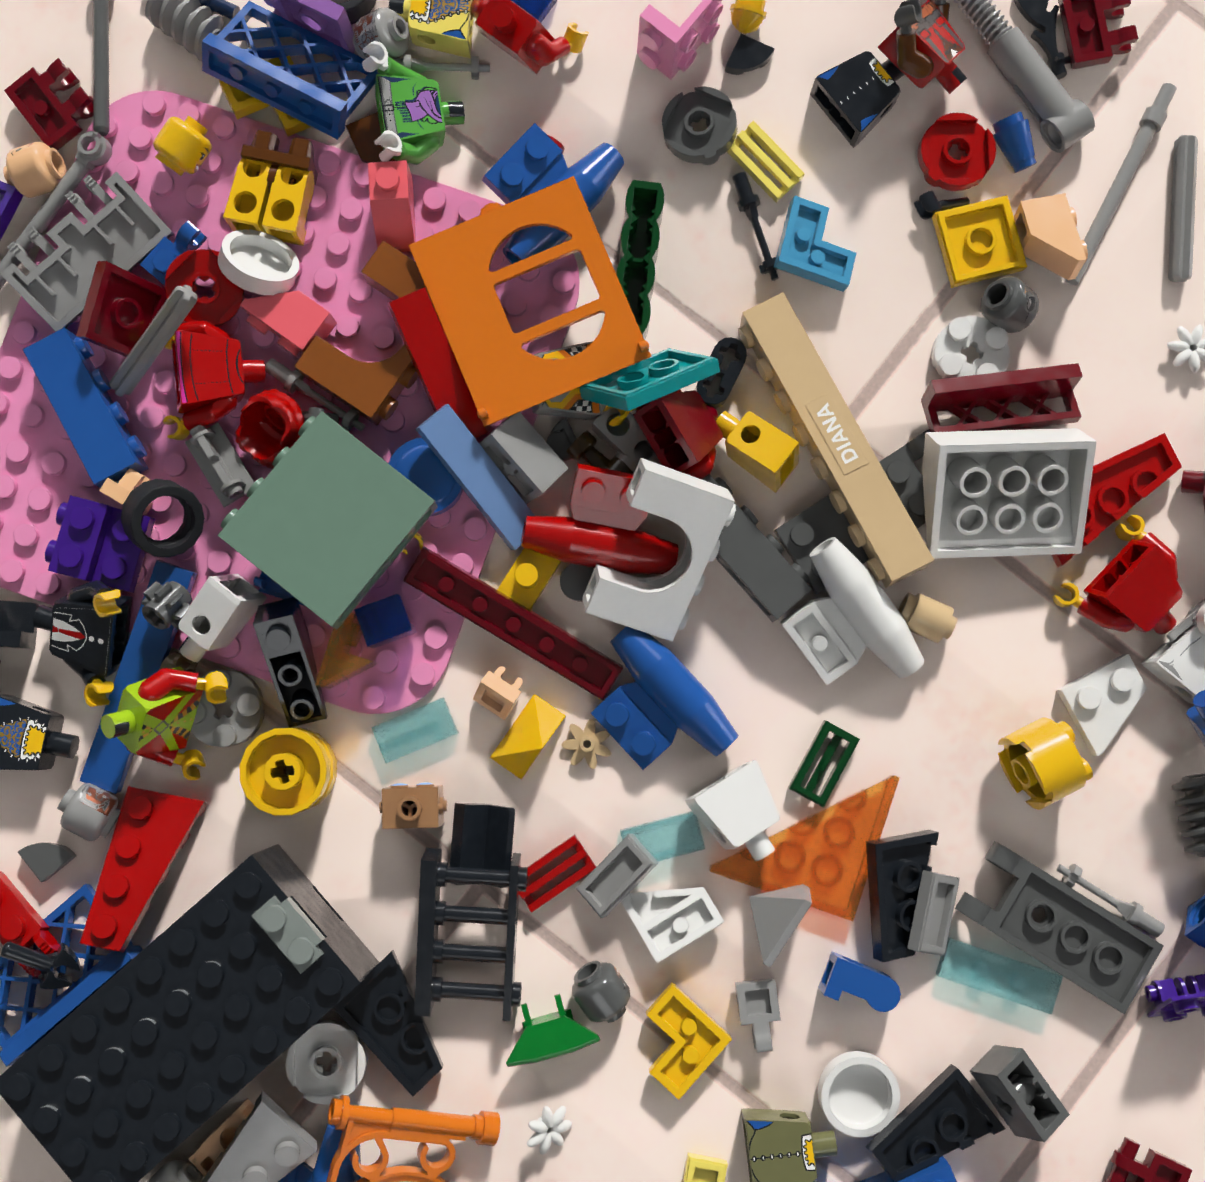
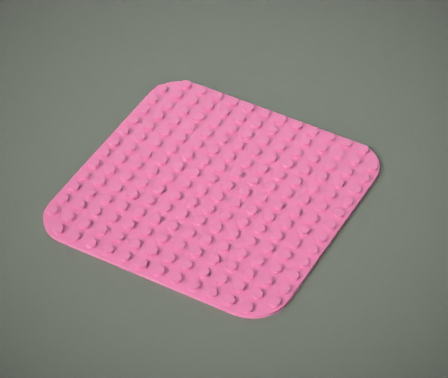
(44, 468)

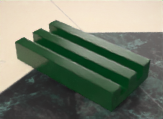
(809, 757)

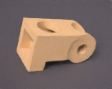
(220, 1139)

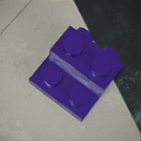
(95, 545)

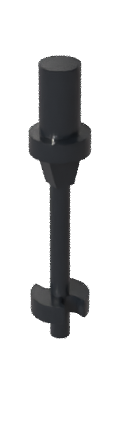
(748, 203)

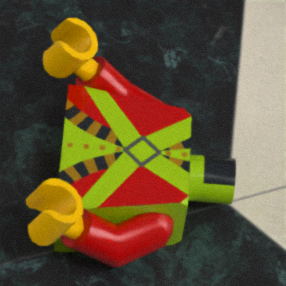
(159, 715)

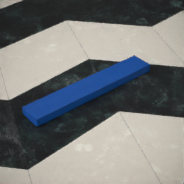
(143, 656)

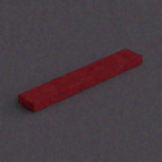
(513, 623)

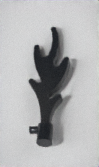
(1036, 13)

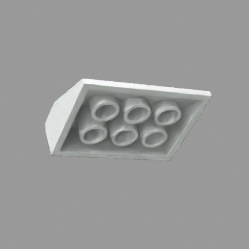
(1006, 492)

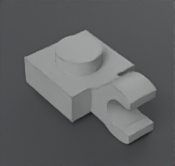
(758, 1006)

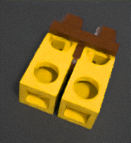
(273, 188)

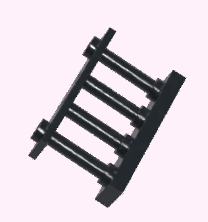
(434, 950)

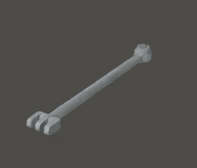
(84, 162)

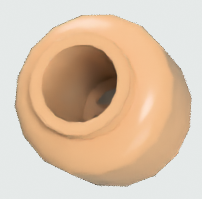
(34, 169)

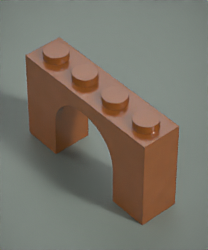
(364, 385)

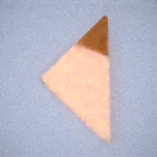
(821, 852)

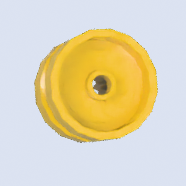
(265, 775)

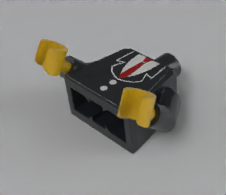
(89, 634)

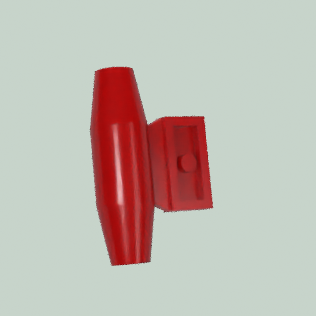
(601, 528)

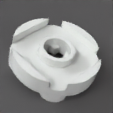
(967, 331)
(311, 1077)

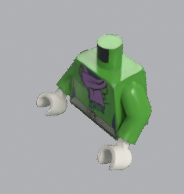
(408, 109)

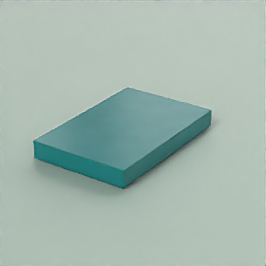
(650, 379)

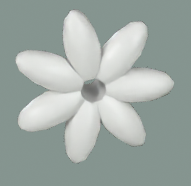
(1190, 347)
(548, 1129)

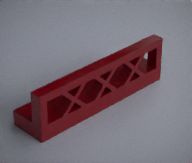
(1004, 388)

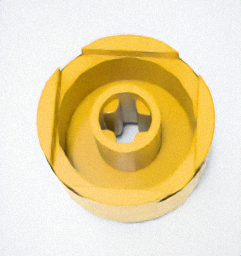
(1044, 762)

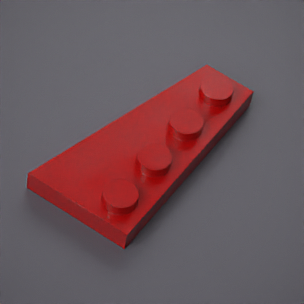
(1122, 483)
(138, 860)

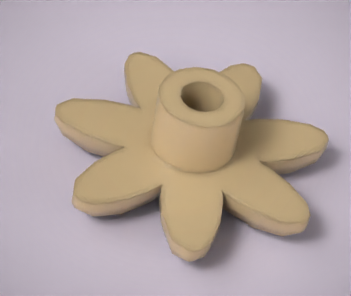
(581, 751)

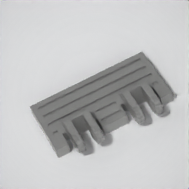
(118, 234)

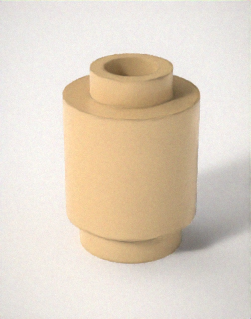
(928, 617)

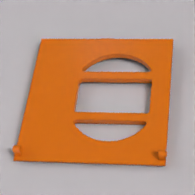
(489, 353)

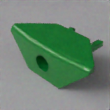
(549, 1036)

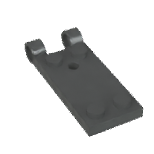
(823, 522)
(1073, 938)

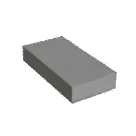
(617, 875)
(933, 913)

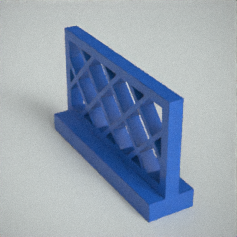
(279, 84)
(64, 1003)

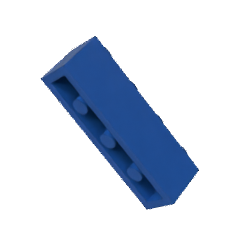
(85, 406)

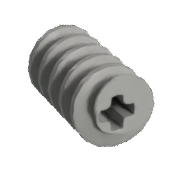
(184, 22)

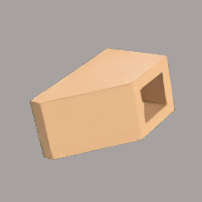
(1051, 235)

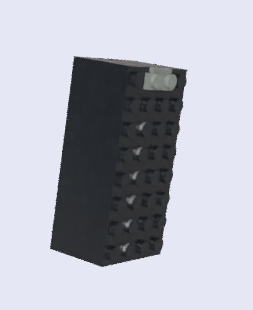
(187, 1022)

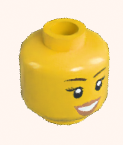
(182, 145)

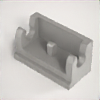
(523, 457)

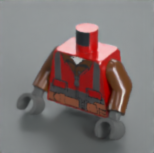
(925, 44)

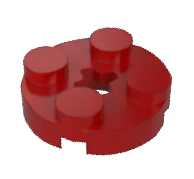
(940, 167)
(204, 265)

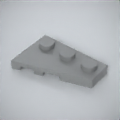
(263, 1147)

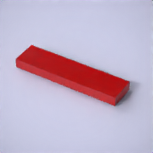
(434, 357)

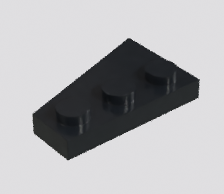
(894, 883)
(384, 1019)
(936, 1122)

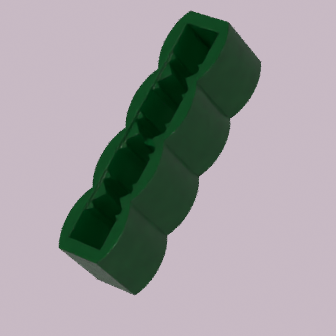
(640, 247)

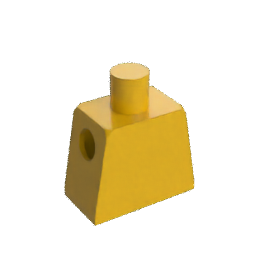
(770, 455)

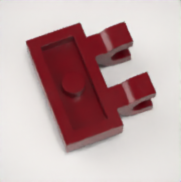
(1087, 31)
(42, 108)

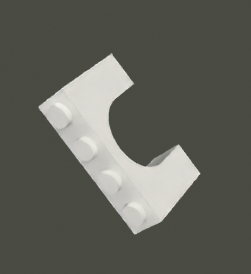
(662, 602)

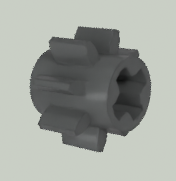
(165, 604)

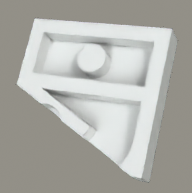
(1103, 701)
(671, 918)

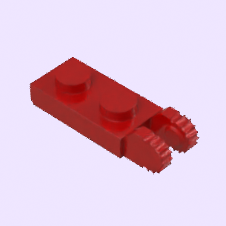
(22, 923)

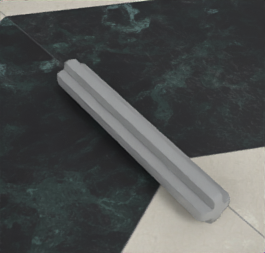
(1183, 208)
(153, 340)

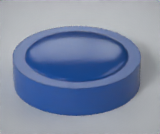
(427, 472)

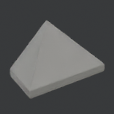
(777, 917)

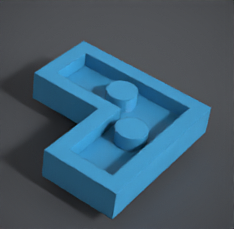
(806, 254)

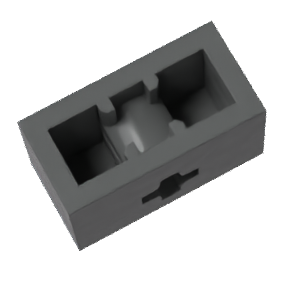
(1019, 1092)

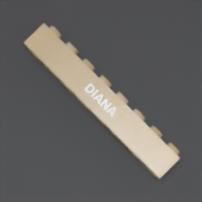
(834, 440)

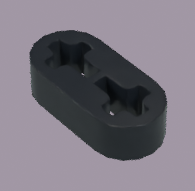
(728, 376)

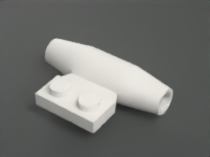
(855, 616)

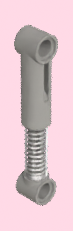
(1060, 117)

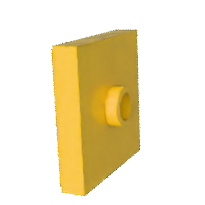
(979, 241)

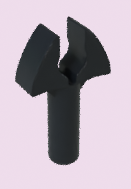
(45, 963)

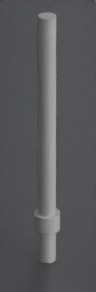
(1150, 124)

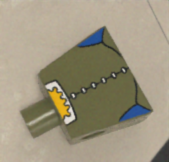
(783, 1145)

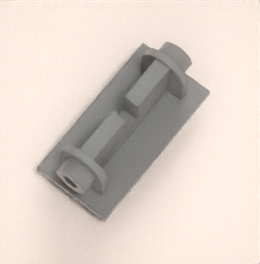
(219, 463)

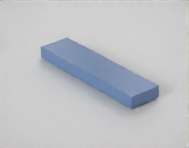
(476, 474)

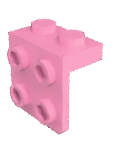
(674, 47)

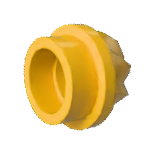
(747, 15)

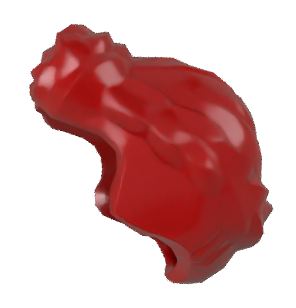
(268, 425)

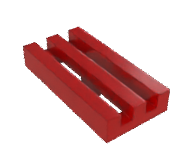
(564, 884)

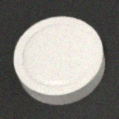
(258, 262)
(858, 1094)

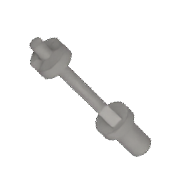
(420, 66)
(294, 381)
(1131, 912)

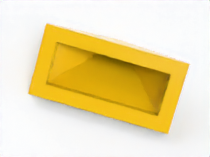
(527, 736)

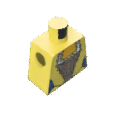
(438, 24)

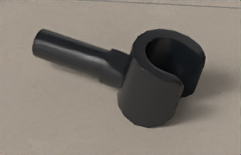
(929, 204)

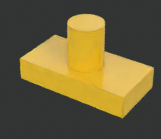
(528, 577)

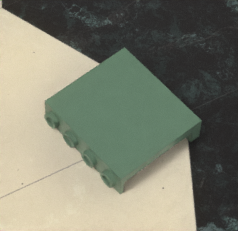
(327, 519)

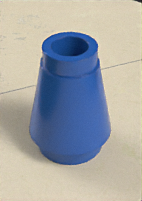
(1015, 141)

